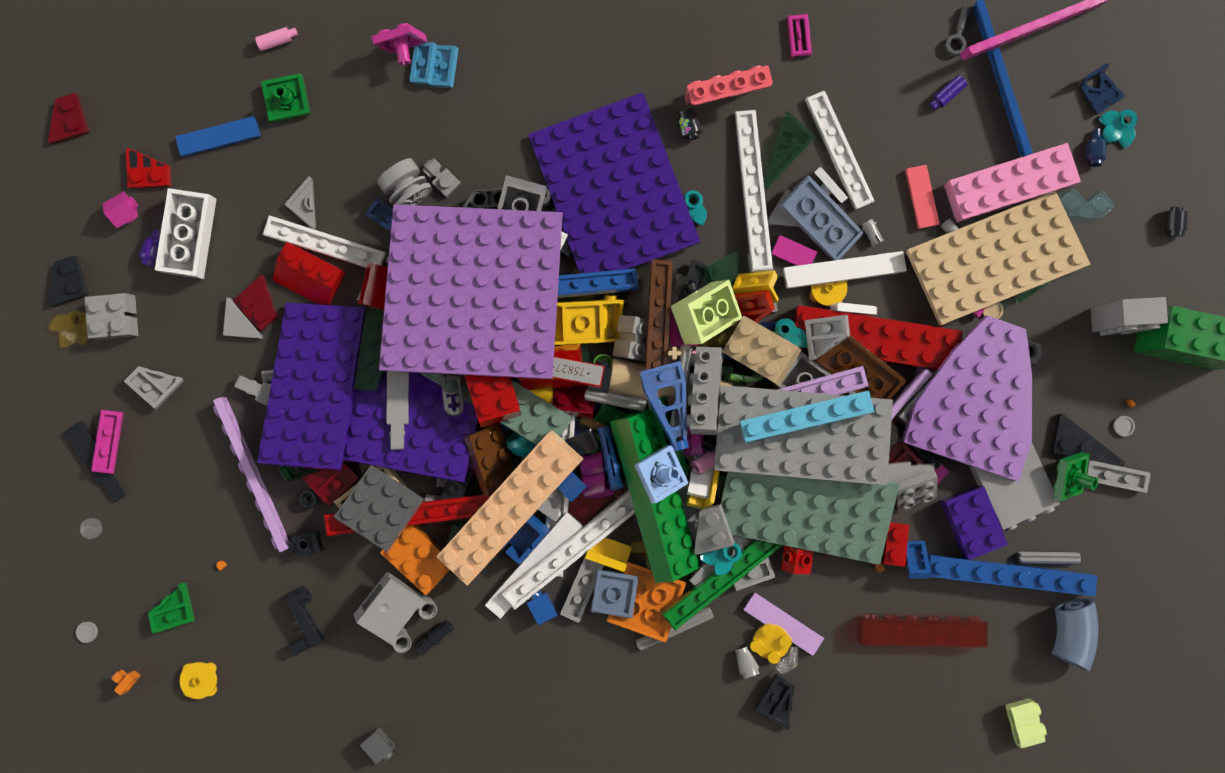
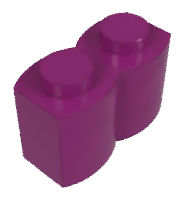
(594, 476)

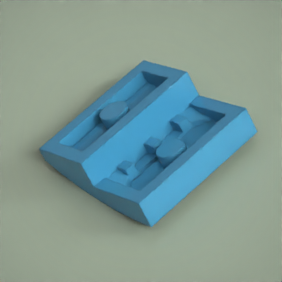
(434, 65)

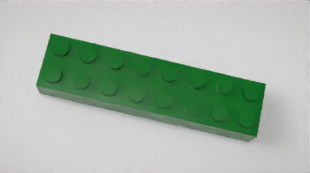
(661, 523)

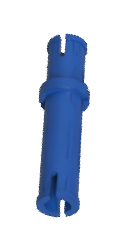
(614, 481)

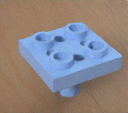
(666, 473)

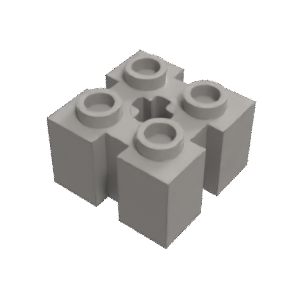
(632, 338)

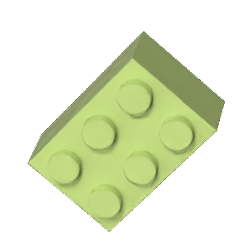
(706, 312)

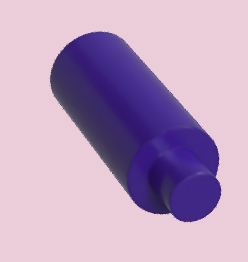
(948, 92)

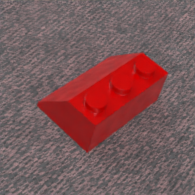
(307, 275)
(565, 351)

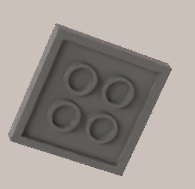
(379, 508)

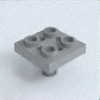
(917, 490)

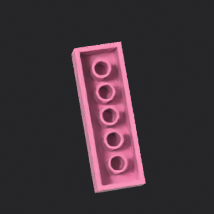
(1011, 183)

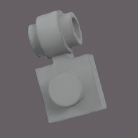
(444, 181)

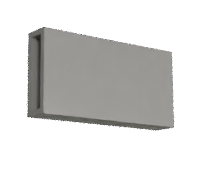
(1018, 500)

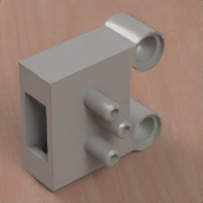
(390, 608)

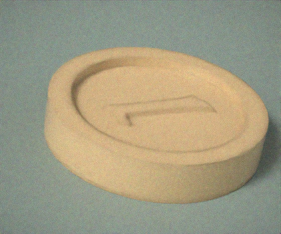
(994, 311)

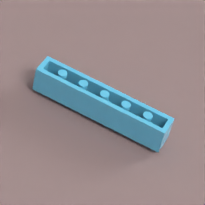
(806, 417)

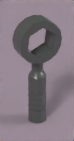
(960, 27)

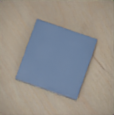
(614, 594)

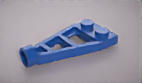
(662, 377)

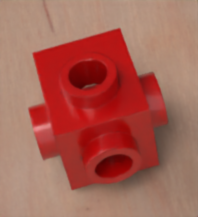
(797, 560)

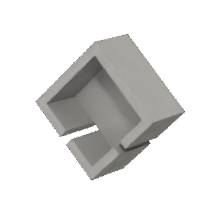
(107, 316)

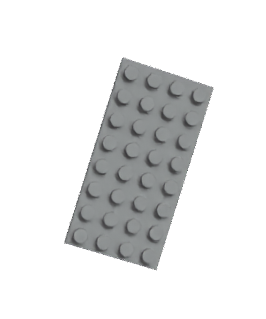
(838, 451)

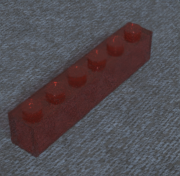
(922, 631)

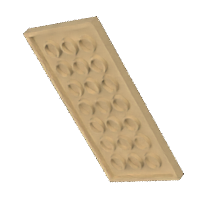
(997, 258)

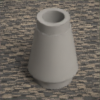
(746, 663)

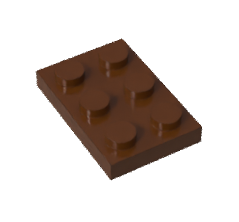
(490, 457)

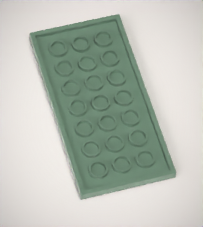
(811, 513)

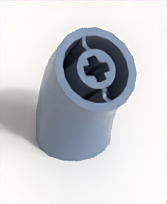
(1076, 632)

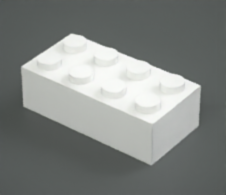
(185, 233)

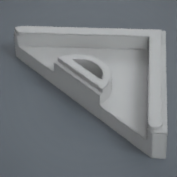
(302, 203)
(237, 323)

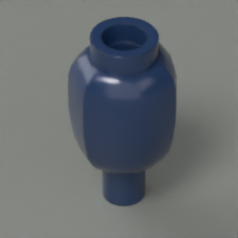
(1096, 149)

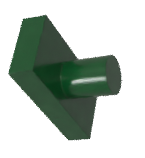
(607, 413)

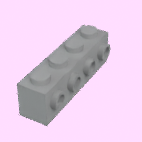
(706, 391)

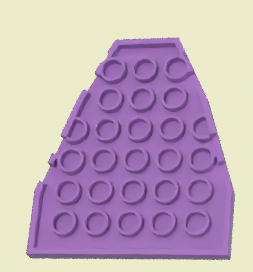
(979, 402)

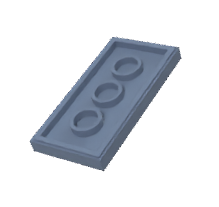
(821, 218)

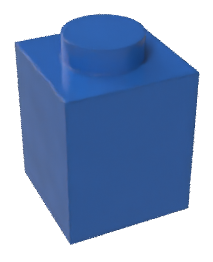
(541, 607)

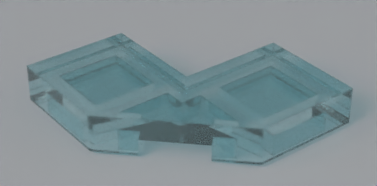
(1094, 209)

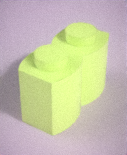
(1026, 723)

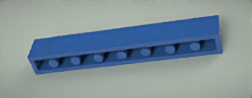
(1012, 575)

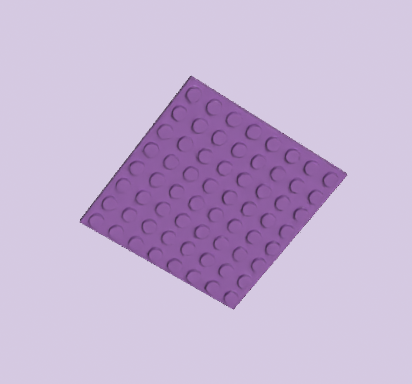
(471, 292)

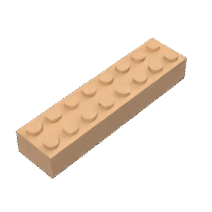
(509, 507)

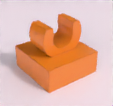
(125, 681)

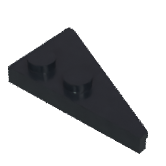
(1072, 439)

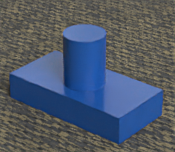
(917, 560)

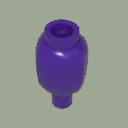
(150, 249)

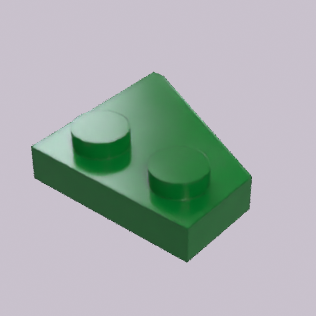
(173, 611)

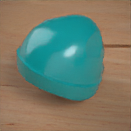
(518, 445)

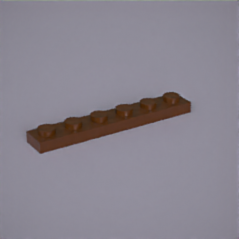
(658, 313)

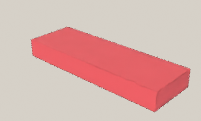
(922, 197)

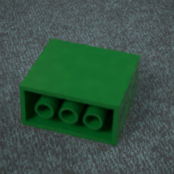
(1187, 339)

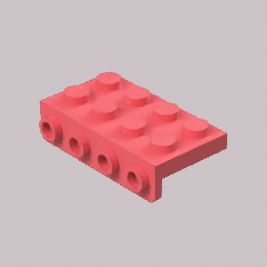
(728, 86)

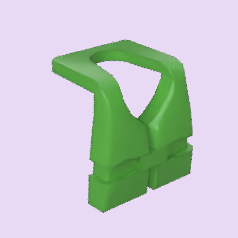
(742, 378)

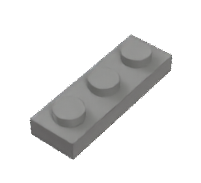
(1119, 476)
(581, 590)

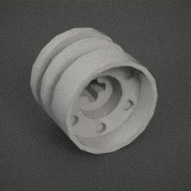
(403, 185)

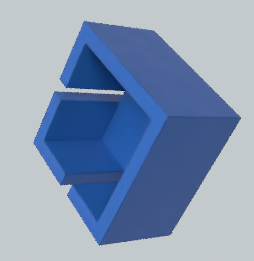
(526, 539)

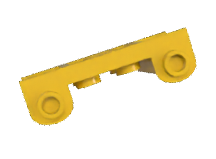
(588, 321)

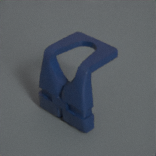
(1105, 95)

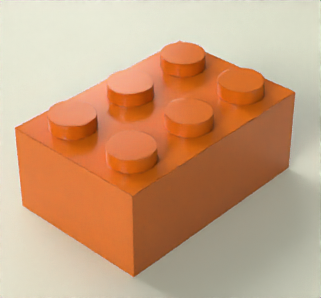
(417, 559)

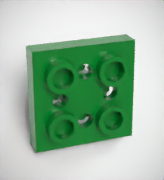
(284, 90)
(1073, 477)

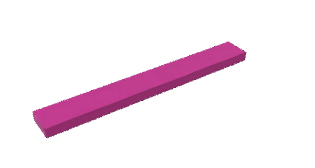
(1030, 28)

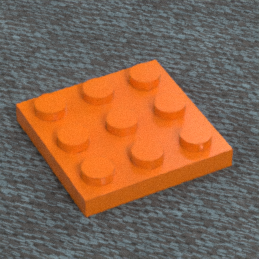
(649, 604)

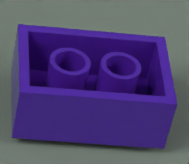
(973, 522)

